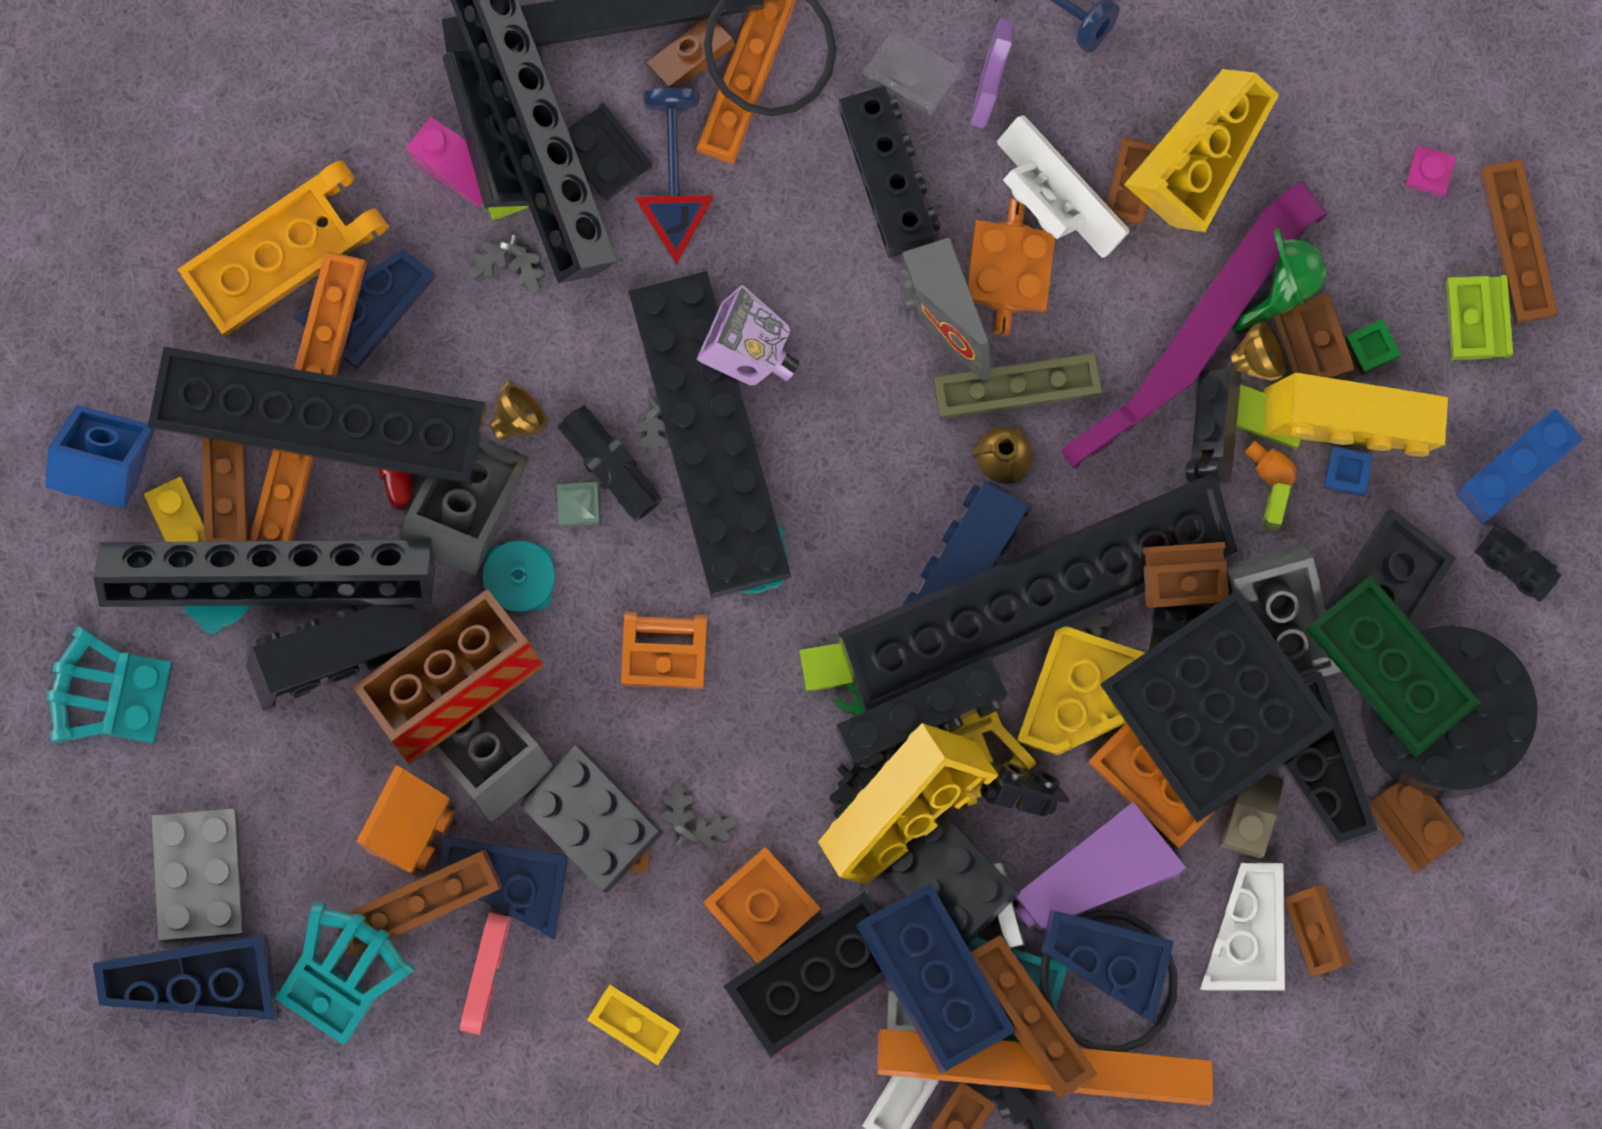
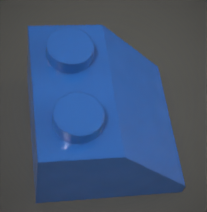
(98, 456)

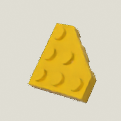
(1068, 695)

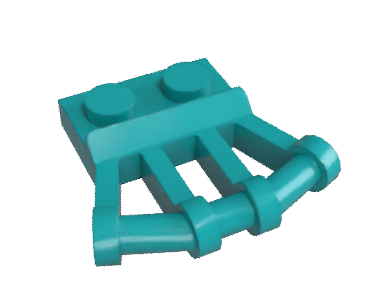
(134, 697)
(326, 995)

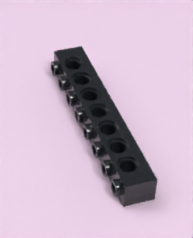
(536, 137)
(264, 573)

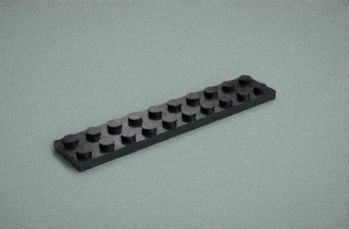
(1027, 594)

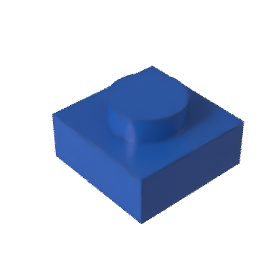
(1348, 471)

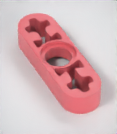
(487, 961)

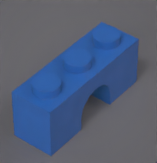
(1519, 466)

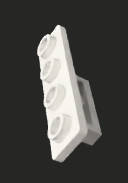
(1056, 190)

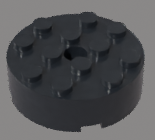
(1485, 741)

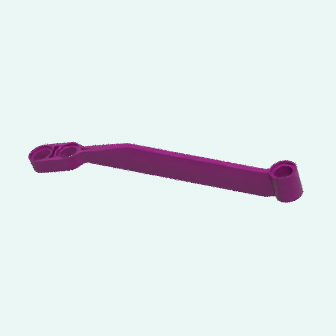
(1209, 320)

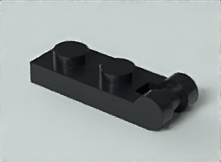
(1215, 425)

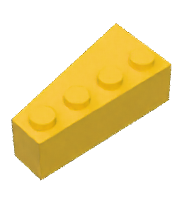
(1204, 150)
(1355, 414)
(903, 801)

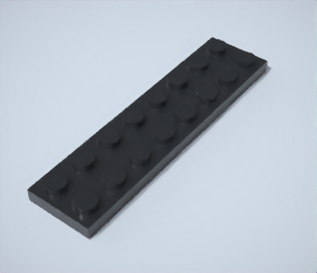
(317, 415)
(709, 439)

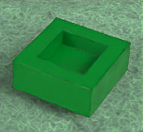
(1372, 346)

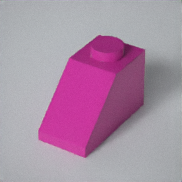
(446, 159)

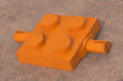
(1010, 267)

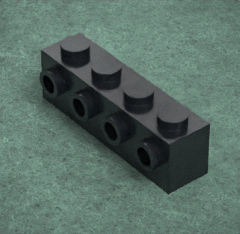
(887, 171)
(936, 704)

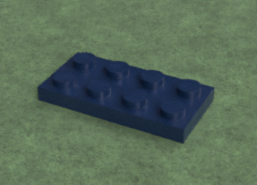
(935, 978)

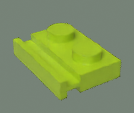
(1479, 317)

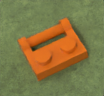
(664, 663)

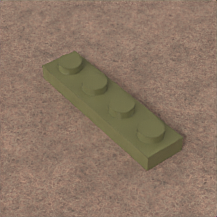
(1018, 386)

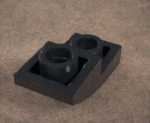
(1018, 1108)

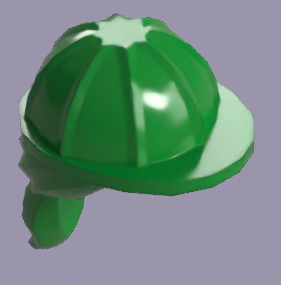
(1296, 278)

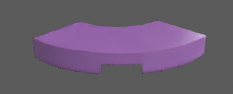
(992, 73)

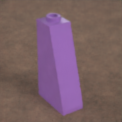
(1105, 867)

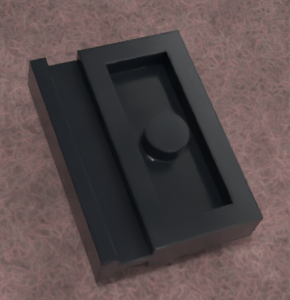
(607, 152)

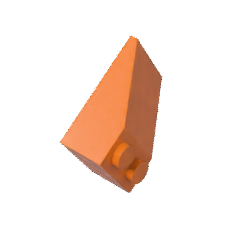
(406, 822)

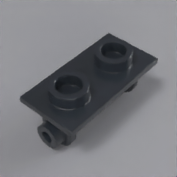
(1532, 575)
(1036, 791)

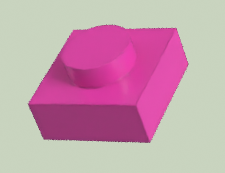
(1430, 171)

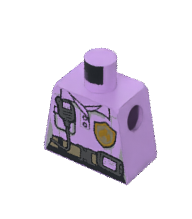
(747, 340)

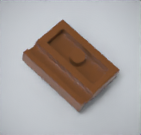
(1315, 339)
(1185, 574)
(1414, 825)

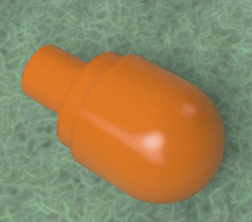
(1272, 465)

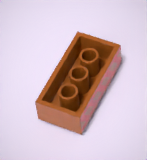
(448, 676)

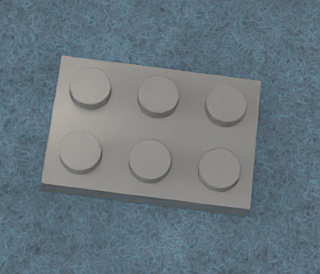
(197, 874)

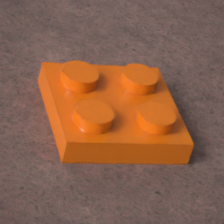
(761, 906)

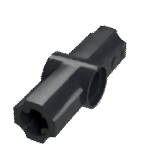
(609, 463)

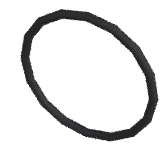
(760, 109)
(1173, 976)

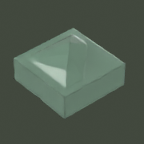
(578, 504)

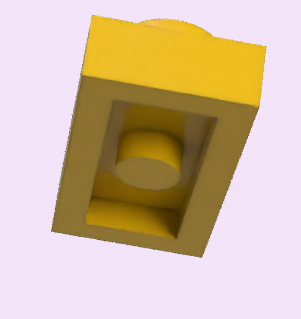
(176, 512)
(634, 1025)

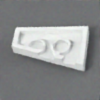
(1251, 937)

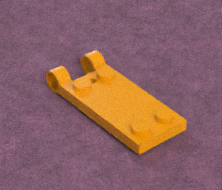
(277, 251)

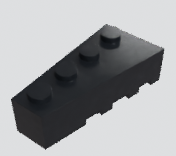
(330, 649)
(1330, 779)

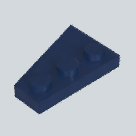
(382, 301)
(529, 878)
(1112, 959)

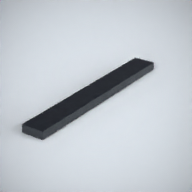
(582, 19)

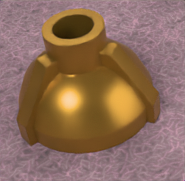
(1254, 357)
(511, 414)
(1004, 467)

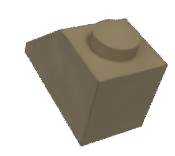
(1252, 818)

